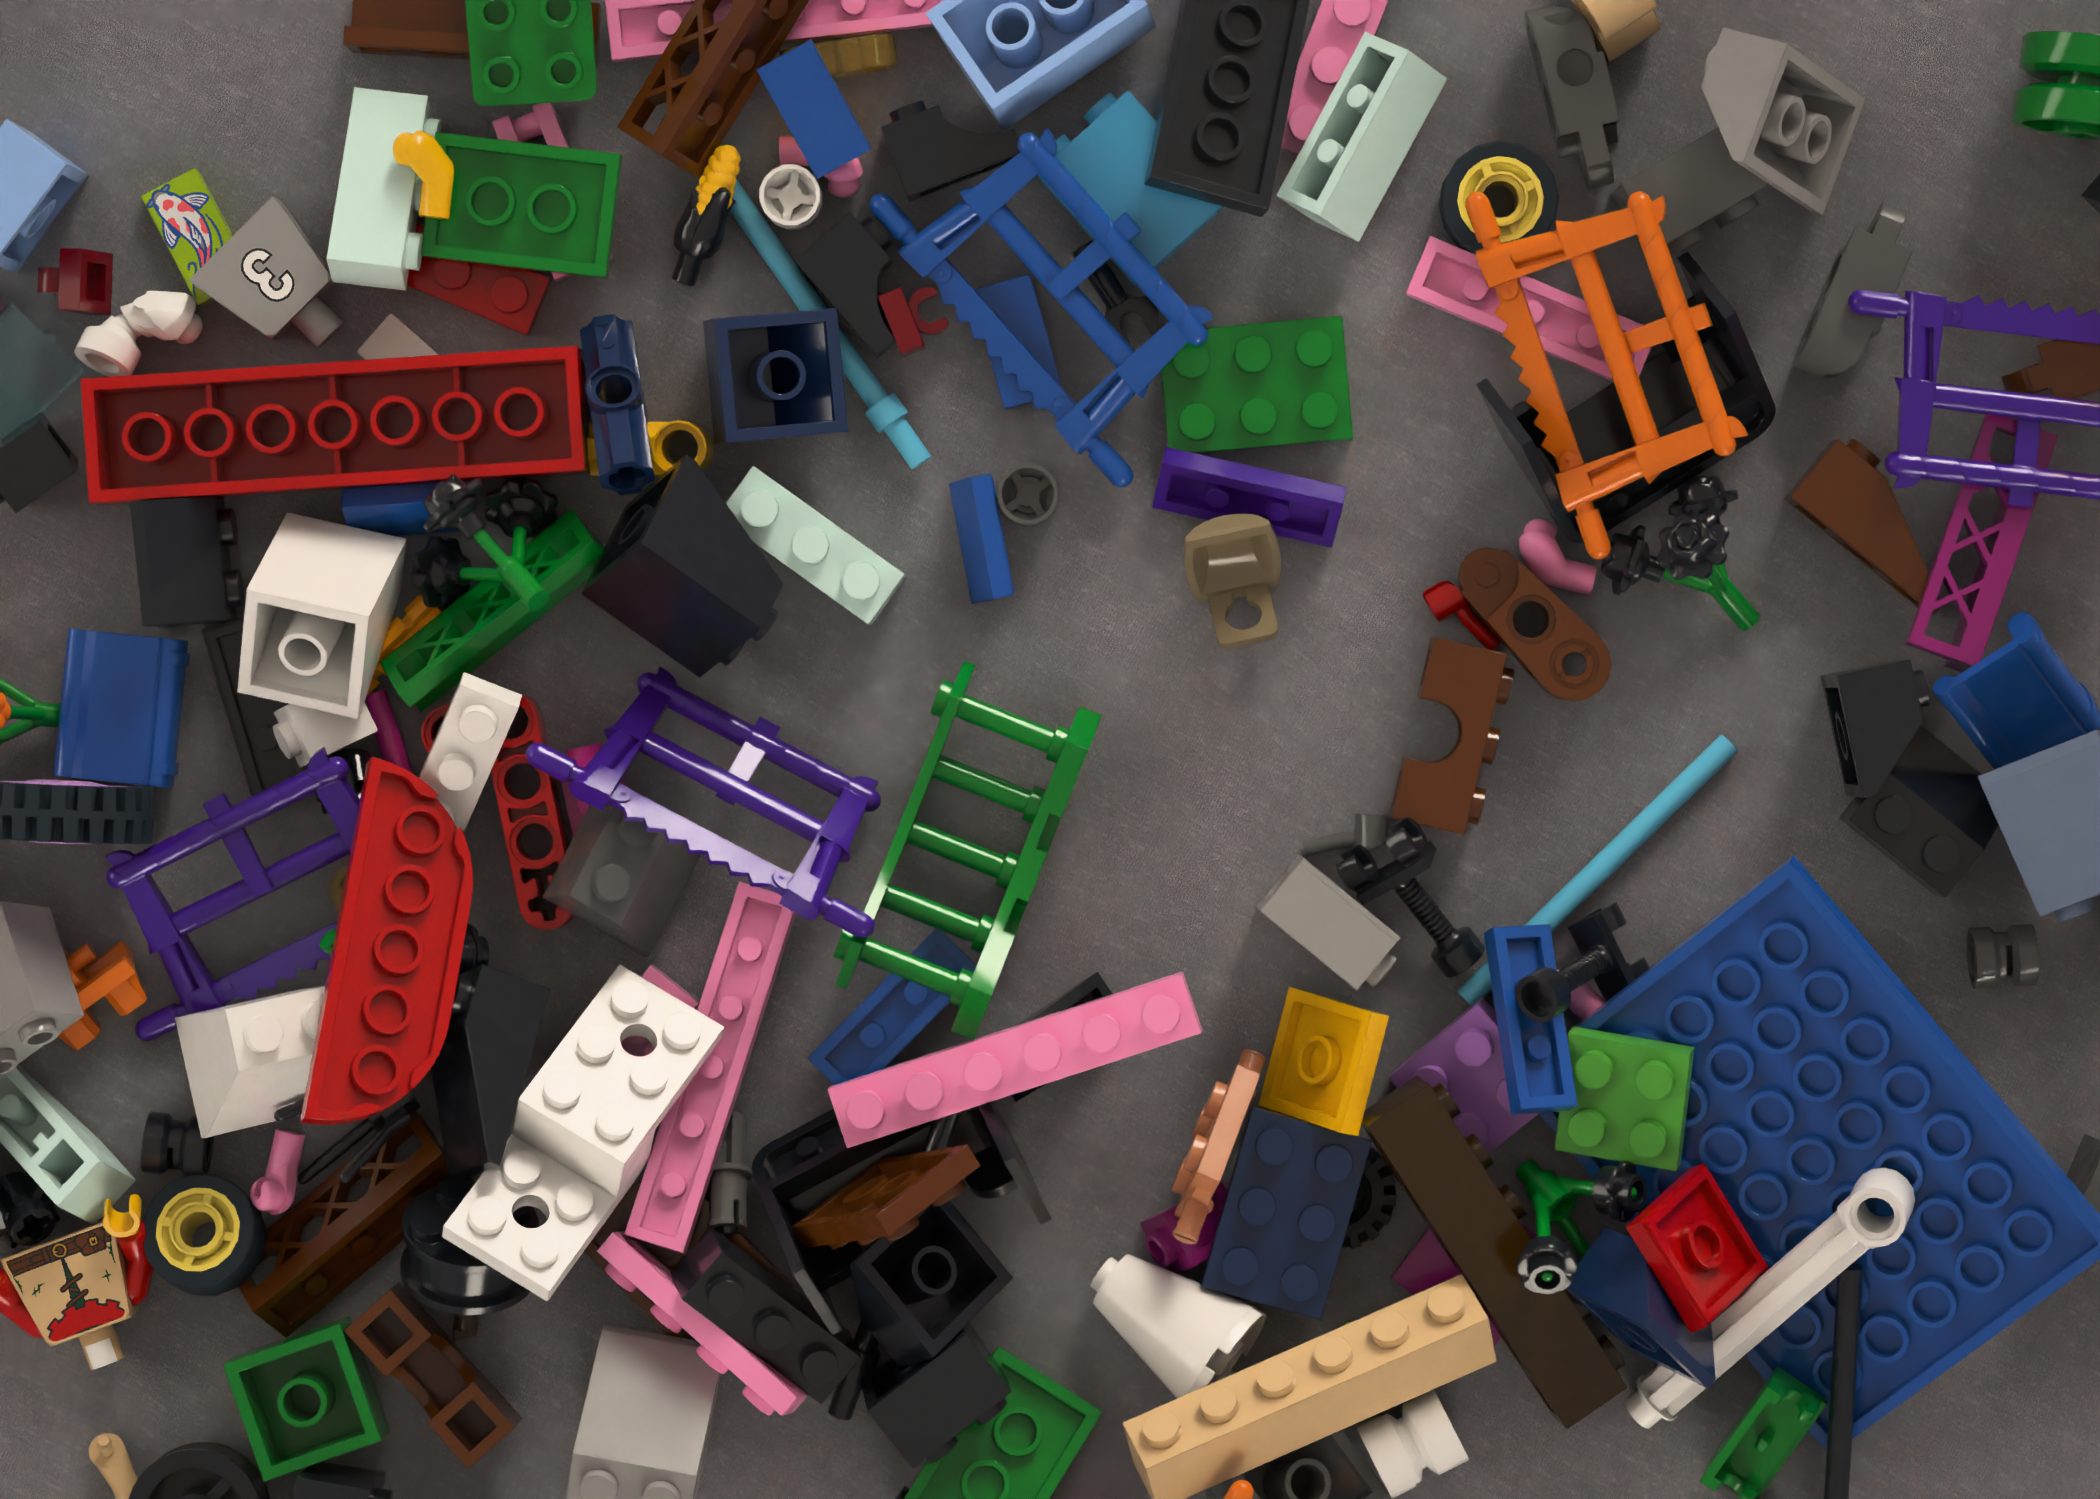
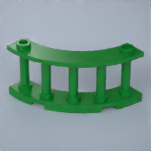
(1013, 872)

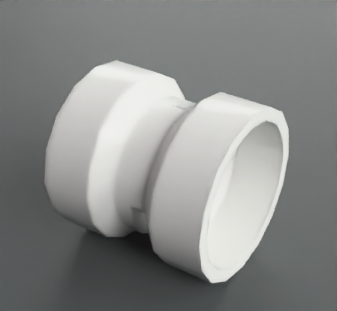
(787, 189)

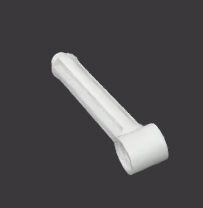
(1784, 1289)

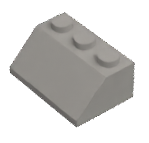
(1780, 114)

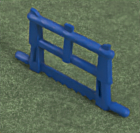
(987, 202)

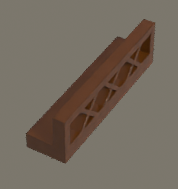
(419, 28)
(712, 96)
(351, 1234)

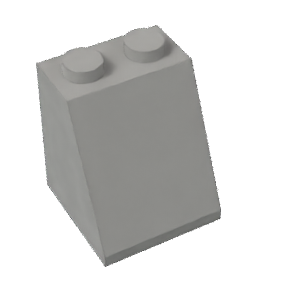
(644, 1419)

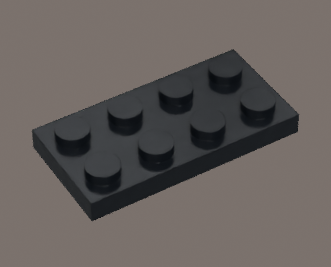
(1227, 101)

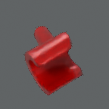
(1445, 600)

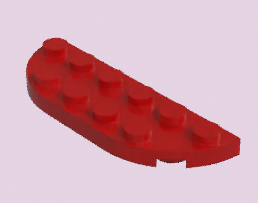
(391, 950)

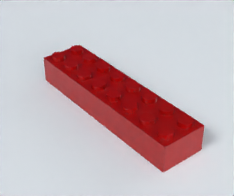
(335, 425)

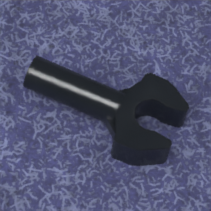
(1117, 301)

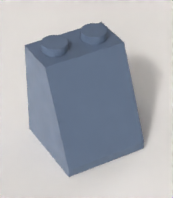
(2053, 823)

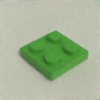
(1628, 1099)

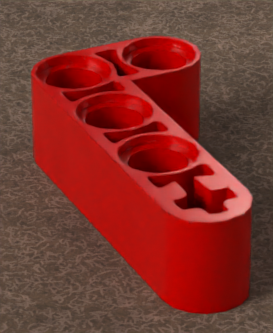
(519, 813)

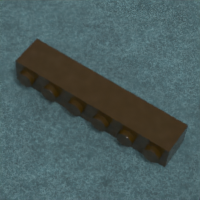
(1484, 1240)

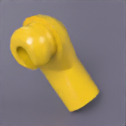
(432, 166)

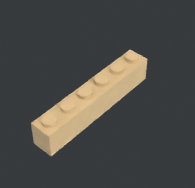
(1311, 1391)

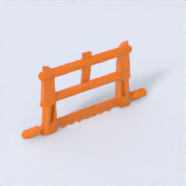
(1502, 269)

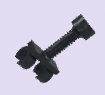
(1455, 948)
(1548, 992)

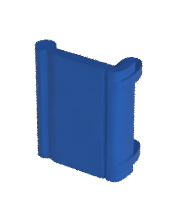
(2019, 698)
(121, 708)

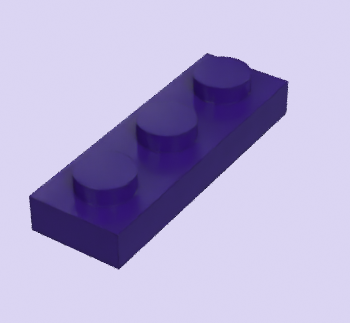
(1217, 487)

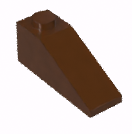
(1860, 512)

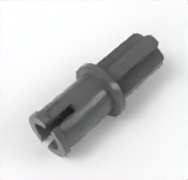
(730, 1180)

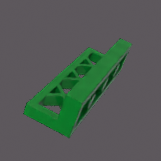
(490, 615)

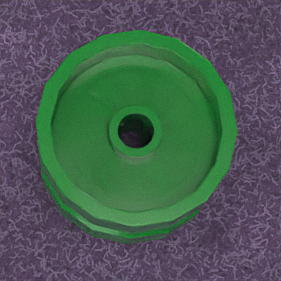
(2072, 100)

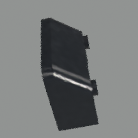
(1603, 427)
(814, 1164)

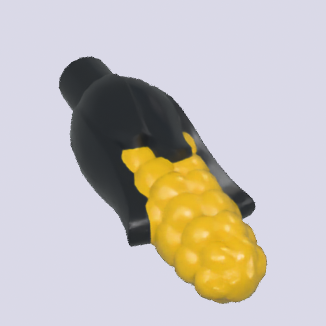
(705, 216)

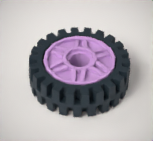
(76, 812)

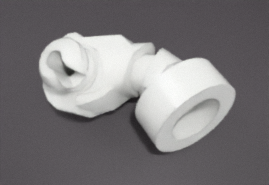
(160, 314)

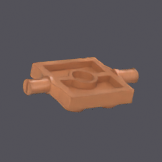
(1212, 1145)

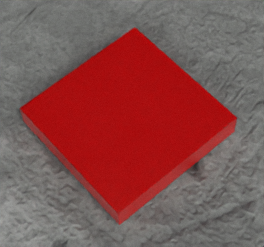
(1697, 1247)

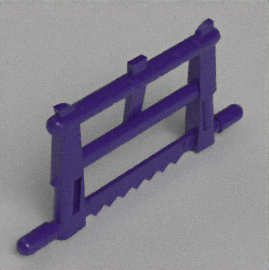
(1919, 393)
(801, 892)
(168, 930)

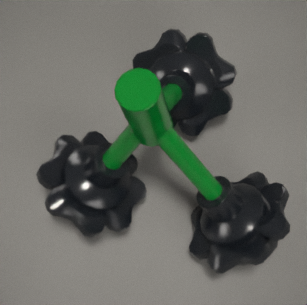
(517, 508)
(1689, 550)

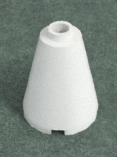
(1174, 1323)

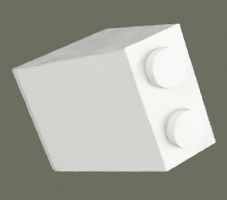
(319, 614)
(249, 1058)

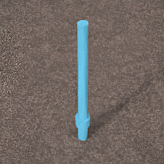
(884, 410)
(1617, 851)

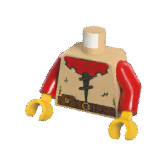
(81, 1284)

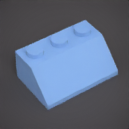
(1034, 49)

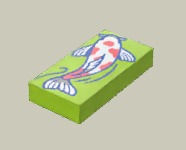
(188, 224)

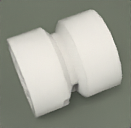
(1412, 1443)

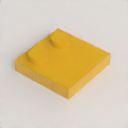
(1323, 1061)

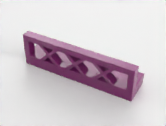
(1995, 563)

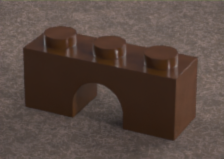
(1469, 685)
(452, 1390)

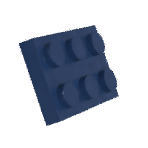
(1286, 1213)

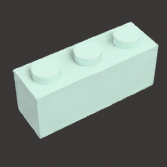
(1361, 136)
(377, 197)
(814, 546)

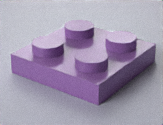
(1471, 1068)

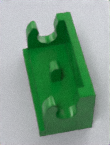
(1764, 1436)

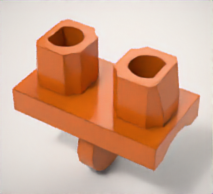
(96, 976)

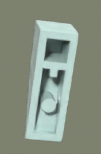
(58, 1149)

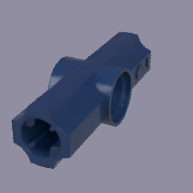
(617, 404)

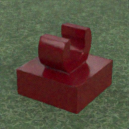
(80, 281)
(905, 319)

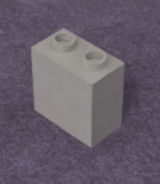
(1330, 924)
(35, 983)

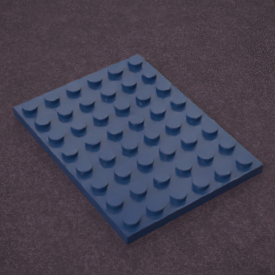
(1831, 1069)

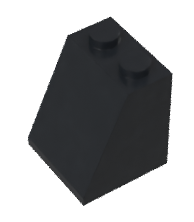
(685, 572)

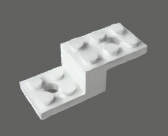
(583, 1132)

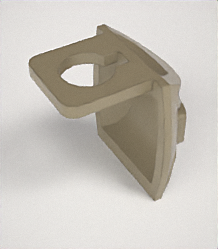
(1230, 561)

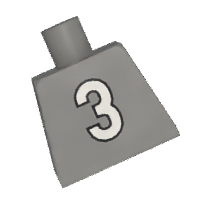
(272, 277)

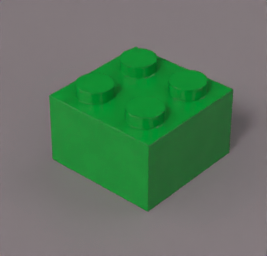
(306, 1399)

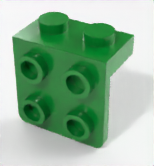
(531, 51)

